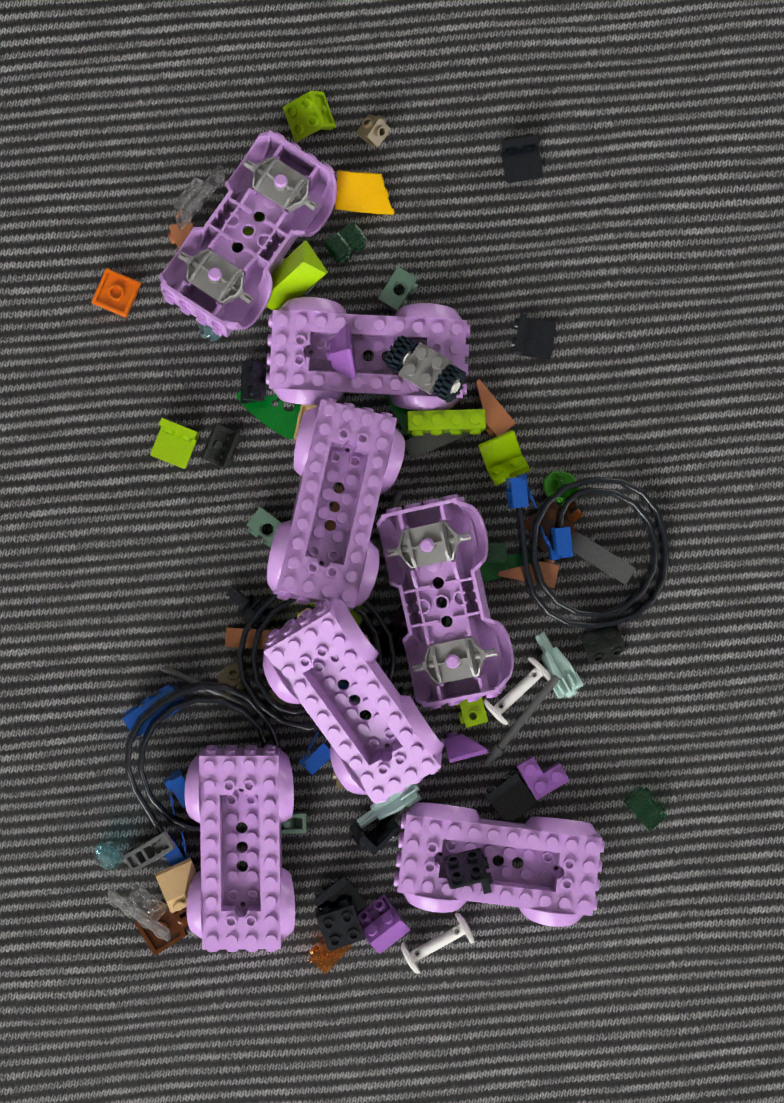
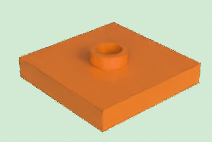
(116, 293)

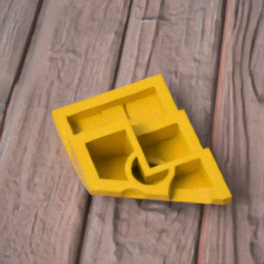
(362, 193)

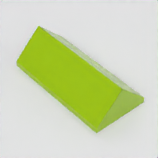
(295, 276)

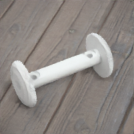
(517, 691)
(437, 943)

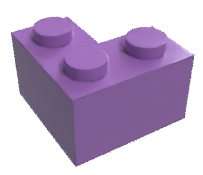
(541, 781)

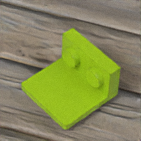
(308, 115)
(174, 443)
(503, 457)

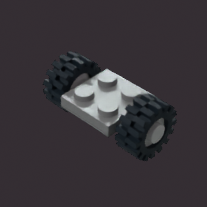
(425, 368)

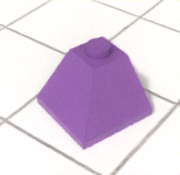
(343, 353)
(462, 747)

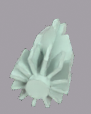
(558, 665)
(393, 805)

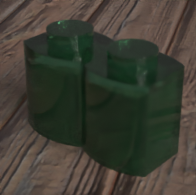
(345, 243)
(645, 808)

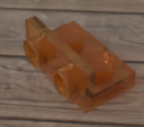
(324, 958)

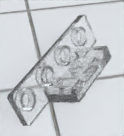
(196, 195)
(143, 908)

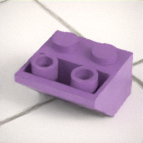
(382, 924)

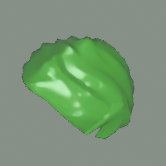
(556, 480)

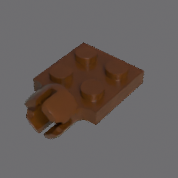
(549, 521)
(175, 922)

